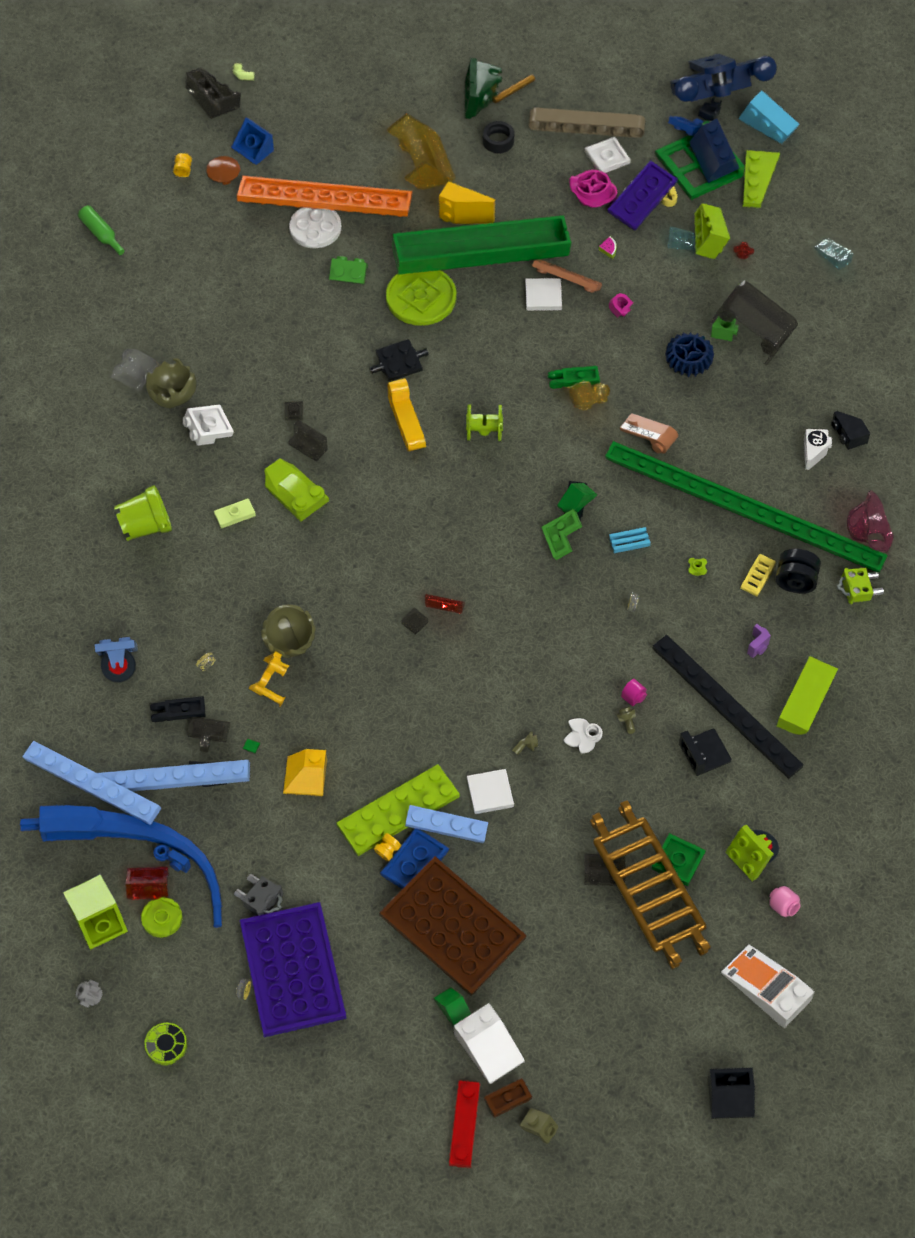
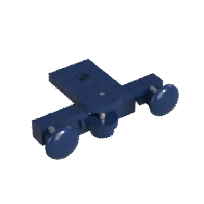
(737, 76)

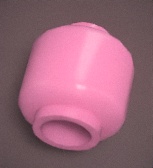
(784, 901)

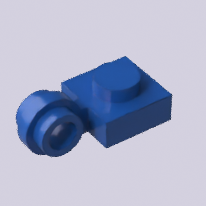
(177, 860)

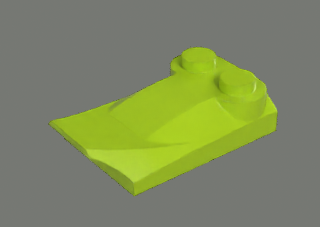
(294, 489)

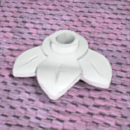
(580, 735)

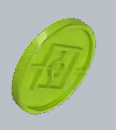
(421, 297)

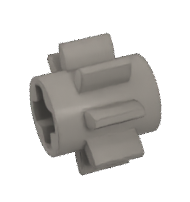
(89, 993)

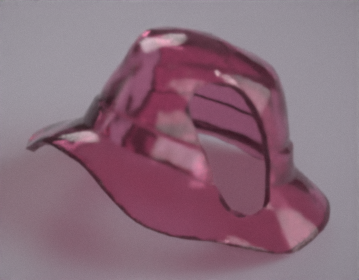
(869, 519)

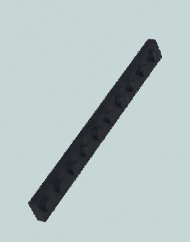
(728, 706)

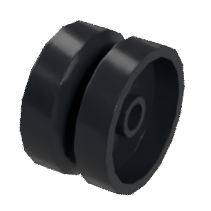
(798, 571)

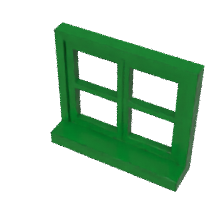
(663, 155)

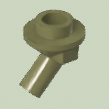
(626, 714)
(530, 741)

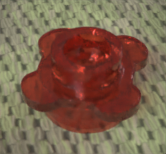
(743, 251)

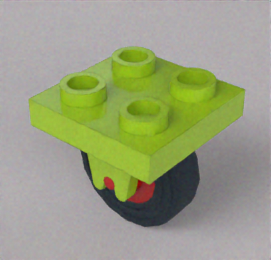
(752, 851)

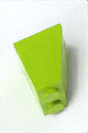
(95, 912)

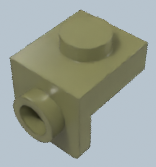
(539, 1124)

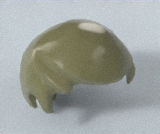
(171, 384)
(288, 631)

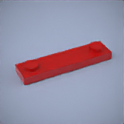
(464, 1124)

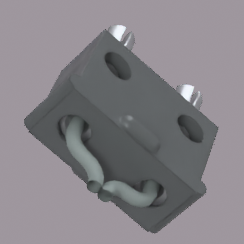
(262, 896)

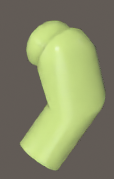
(241, 74)

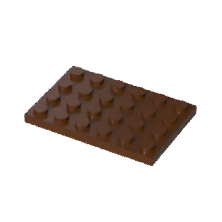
(453, 925)

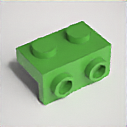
(348, 271)

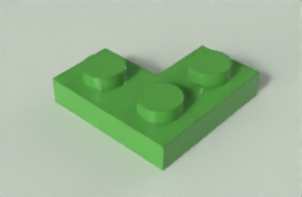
(557, 532)

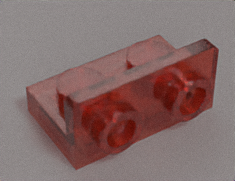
(147, 883)

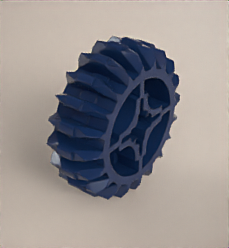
(689, 354)

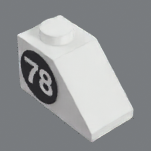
(815, 446)

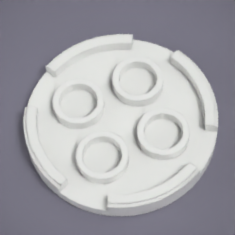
(315, 227)

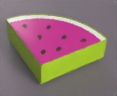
(608, 247)

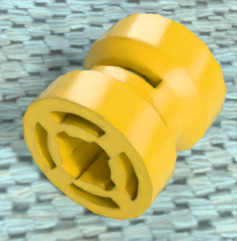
(182, 165)
(387, 847)

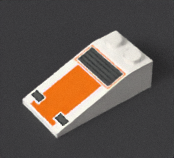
(769, 985)

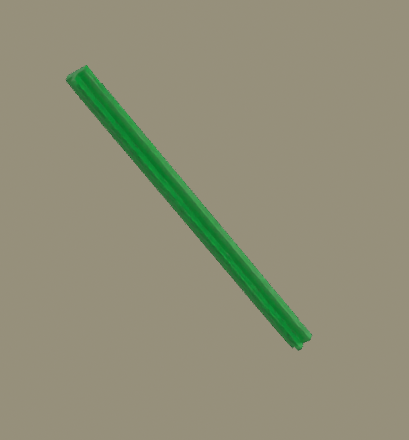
(747, 507)

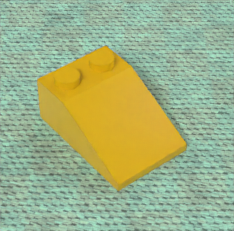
(465, 206)

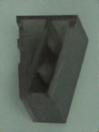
(210, 94)

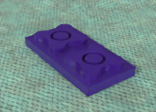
(642, 195)

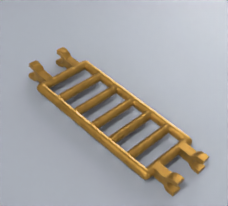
(637, 911)

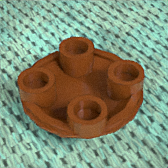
(223, 169)

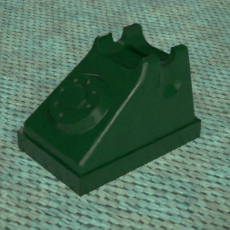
(480, 86)

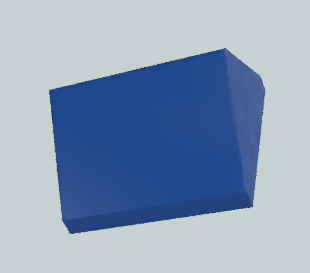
(253, 142)

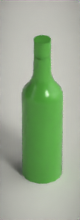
(99, 228)

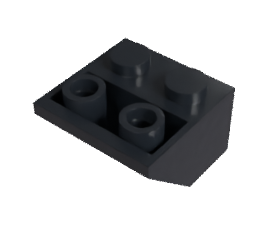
(731, 1093)

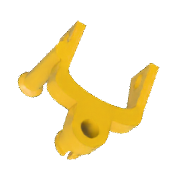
(274, 665)

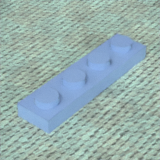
(446, 824)

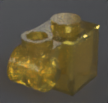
(585, 396)

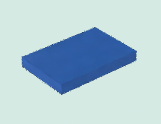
(413, 857)

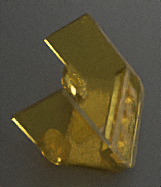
(426, 151)

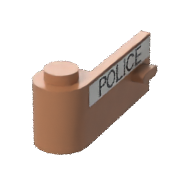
(659, 434)

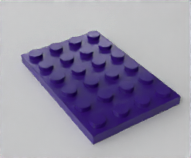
(292, 969)

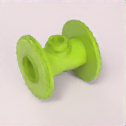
(484, 423)

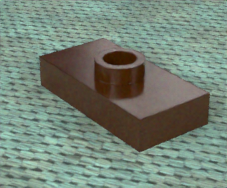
(508, 1097)

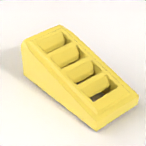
(763, 564)

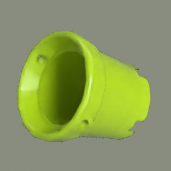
(143, 515)

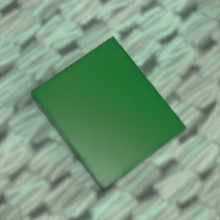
(251, 745)

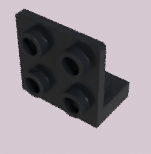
(704, 751)

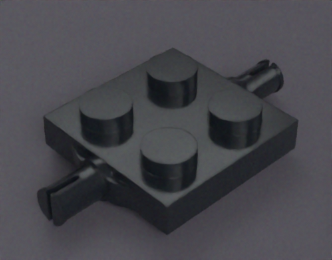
(399, 360)

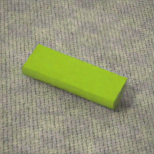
(807, 696)

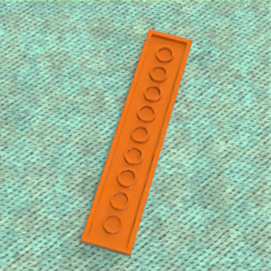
(324, 196)

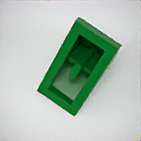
(576, 497)
(452, 1006)

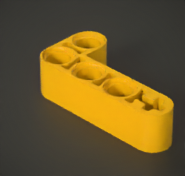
(405, 415)

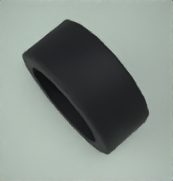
(498, 127)

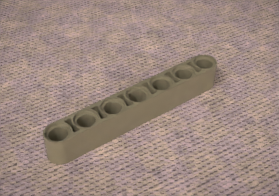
(587, 122)

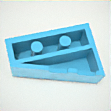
(769, 118)

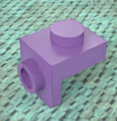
(761, 642)

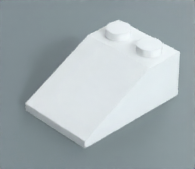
(488, 1043)

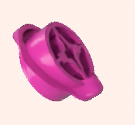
(593, 188)

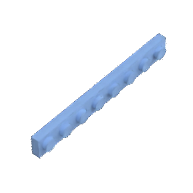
(181, 775)
(92, 782)

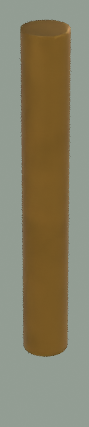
(513, 89)

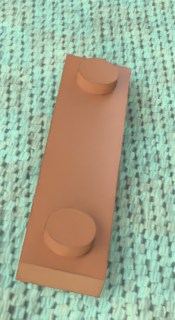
(589, 284)

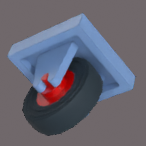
(117, 662)

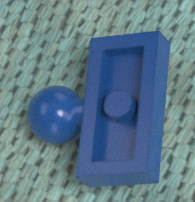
(681, 123)

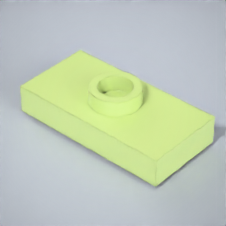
(234, 513)

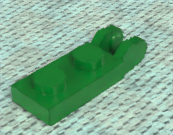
(573, 376)

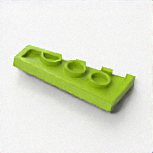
(758, 174)

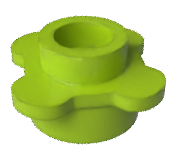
(697, 571)

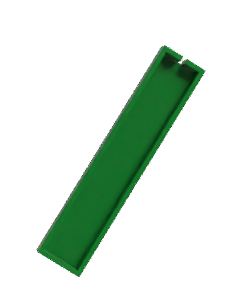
(481, 244)

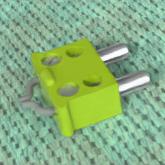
(858, 585)

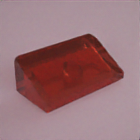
(444, 603)

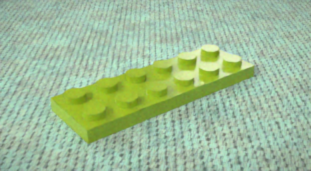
(389, 813)

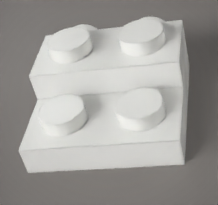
(207, 424)

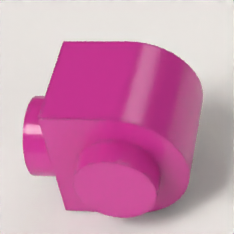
(620, 305)
(634, 692)

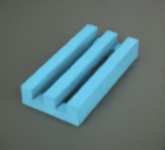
(629, 537)

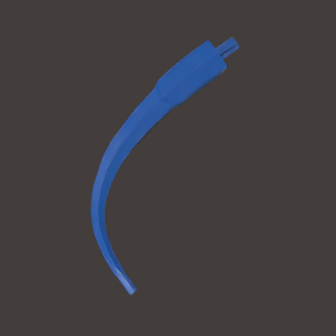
(87, 823)

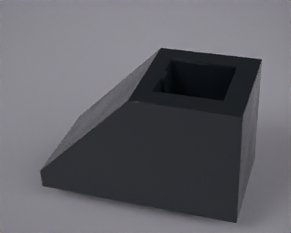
(851, 430)

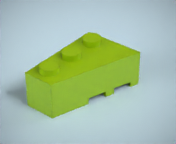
(710, 231)

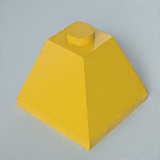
(306, 773)

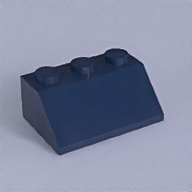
(713, 151)

